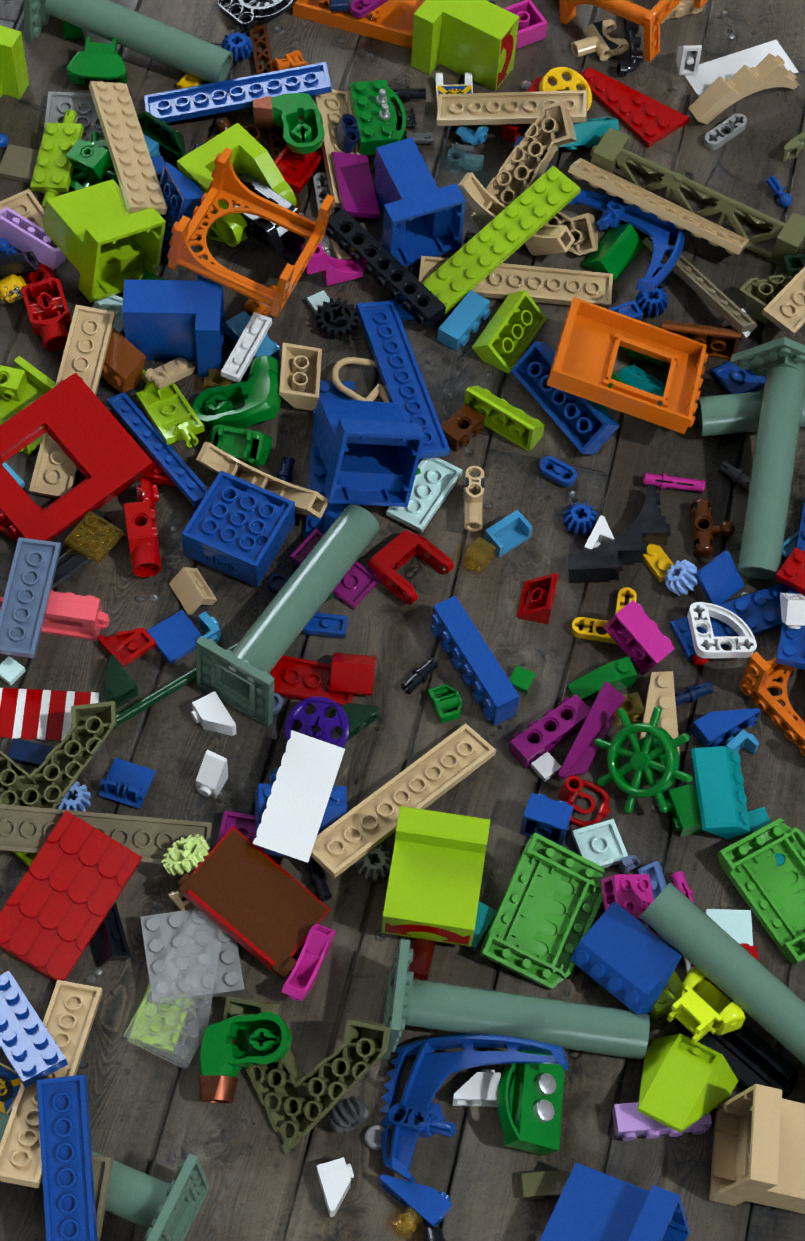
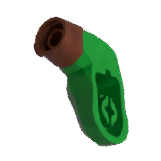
(296, 116)
(238, 1044)

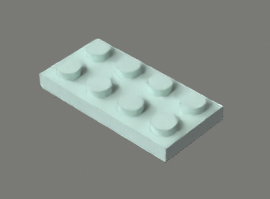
(427, 494)

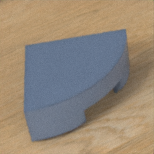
(628, 863)

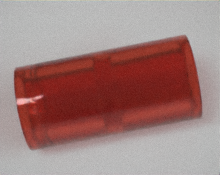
(422, 958)

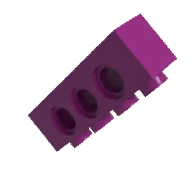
(528, 752)

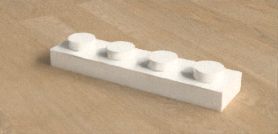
(246, 347)

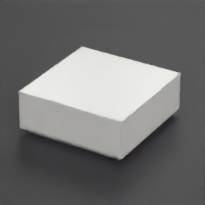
(545, 766)

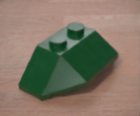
(170, 140)

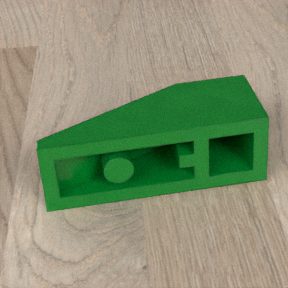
(618, 673)

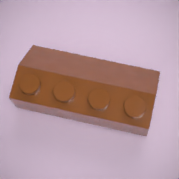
(720, 341)
(122, 363)

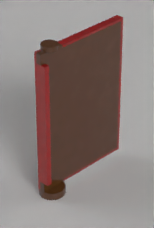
(254, 901)

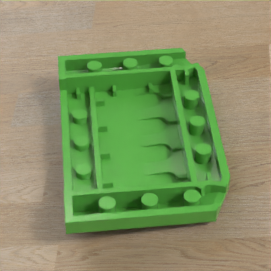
(772, 891)
(544, 912)

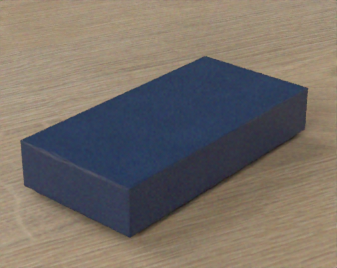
(28, 752)

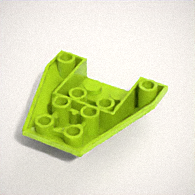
(683, 1081)

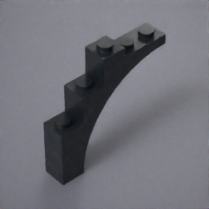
(606, 561)

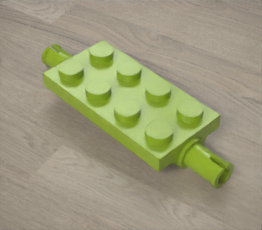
(52, 168)
(170, 413)

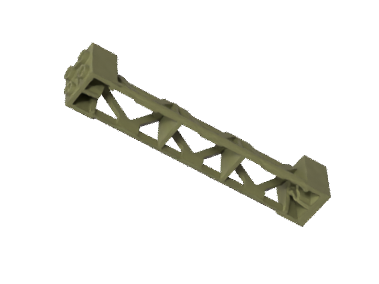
(790, 235)

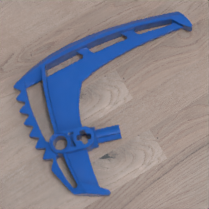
(617, 211)
(428, 1075)

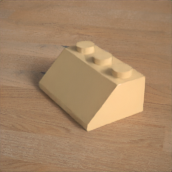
(300, 375)

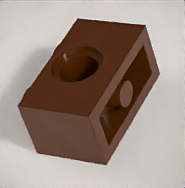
(465, 418)

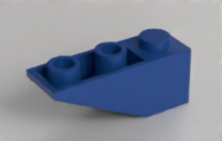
(719, 725)

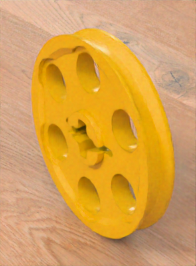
(575, 79)

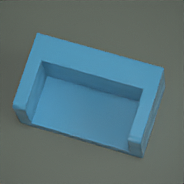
(508, 533)

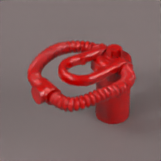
(571, 790)

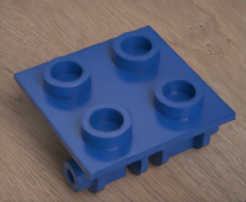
(127, 783)

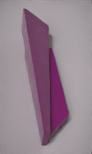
(595, 726)

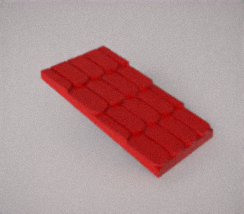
(65, 897)

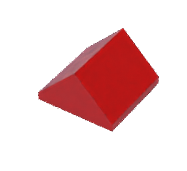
(538, 599)
(352, 674)

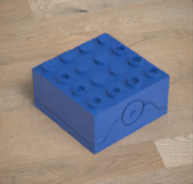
(238, 528)

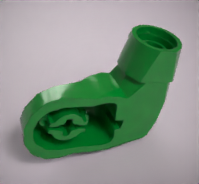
(243, 402)

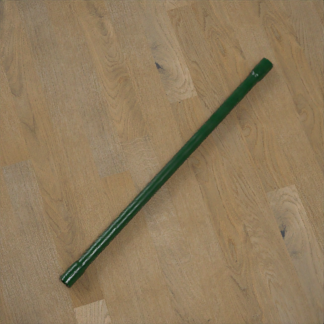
(164, 691)

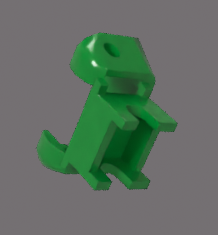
(97, 62)
(239, 442)

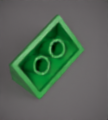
(615, 251)

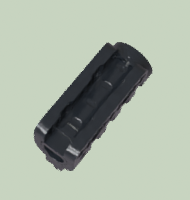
(276, 238)

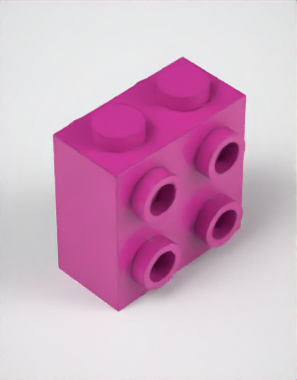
(629, 891)

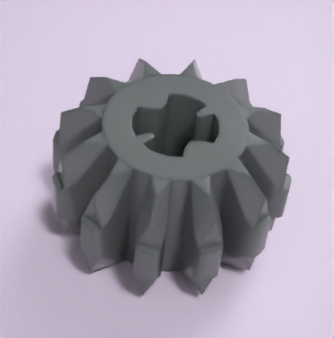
(348, 1114)

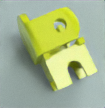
(705, 1008)

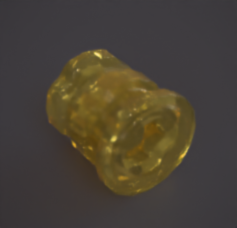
(407, 1222)

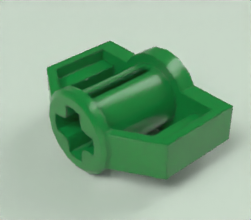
(445, 702)

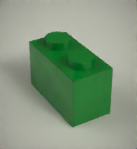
(684, 810)

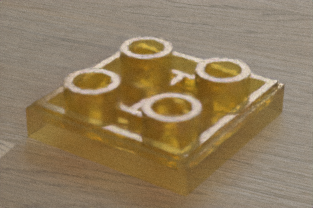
(94, 537)

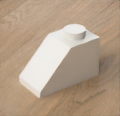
(688, 59)
(793, 610)
(213, 715)
(212, 774)
(479, 1090)
(334, 1182)

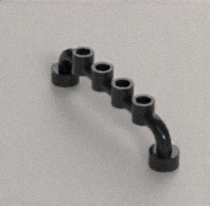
(635, 55)

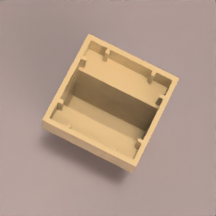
(759, 1150)

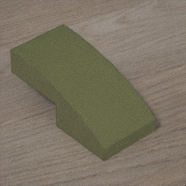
(793, 147)
(543, 1184)

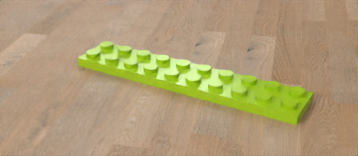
(501, 237)

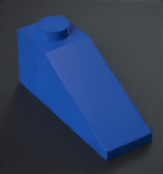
(425, 1200)

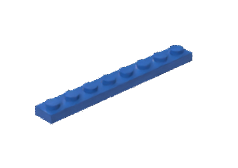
(156, 447)

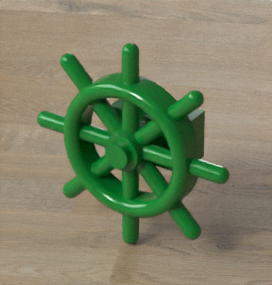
(93, 161)
(652, 758)

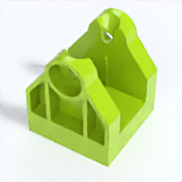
(247, 156)

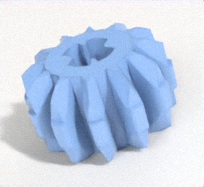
(681, 577)
(76, 798)

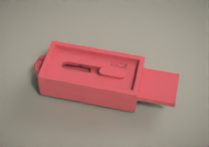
(73, 616)

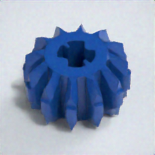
(239, 45)
(652, 302)
(580, 518)

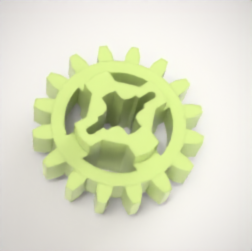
(185, 854)

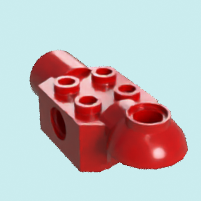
(47, 307)
(143, 531)

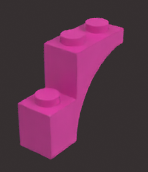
(332, 269)
(309, 962)

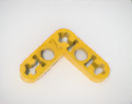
(587, 622)

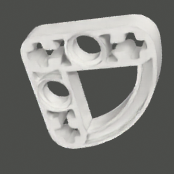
(708, 640)

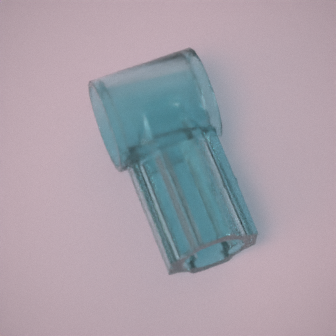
(459, 160)

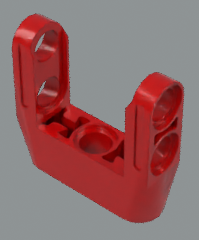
(397, 553)

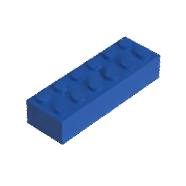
(580, 419)
(474, 661)

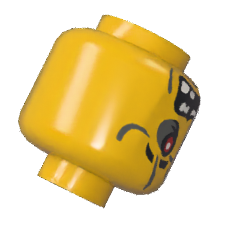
(11, 288)

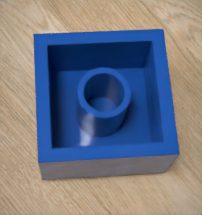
(546, 818)

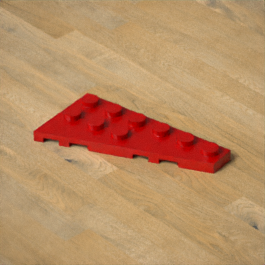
(637, 112)

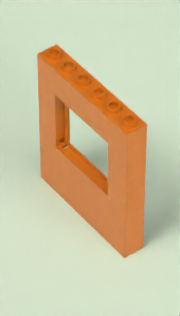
(389, 22)
(588, 356)

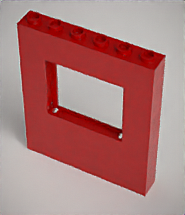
(90, 440)

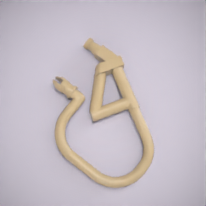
(378, 390)

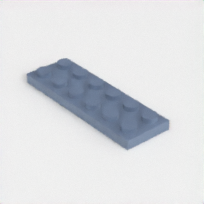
(27, 596)

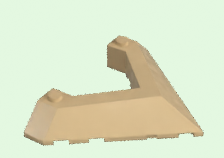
(529, 163)

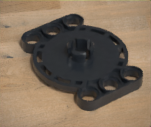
(253, 9)

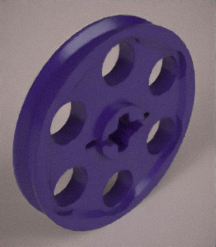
(319, 719)

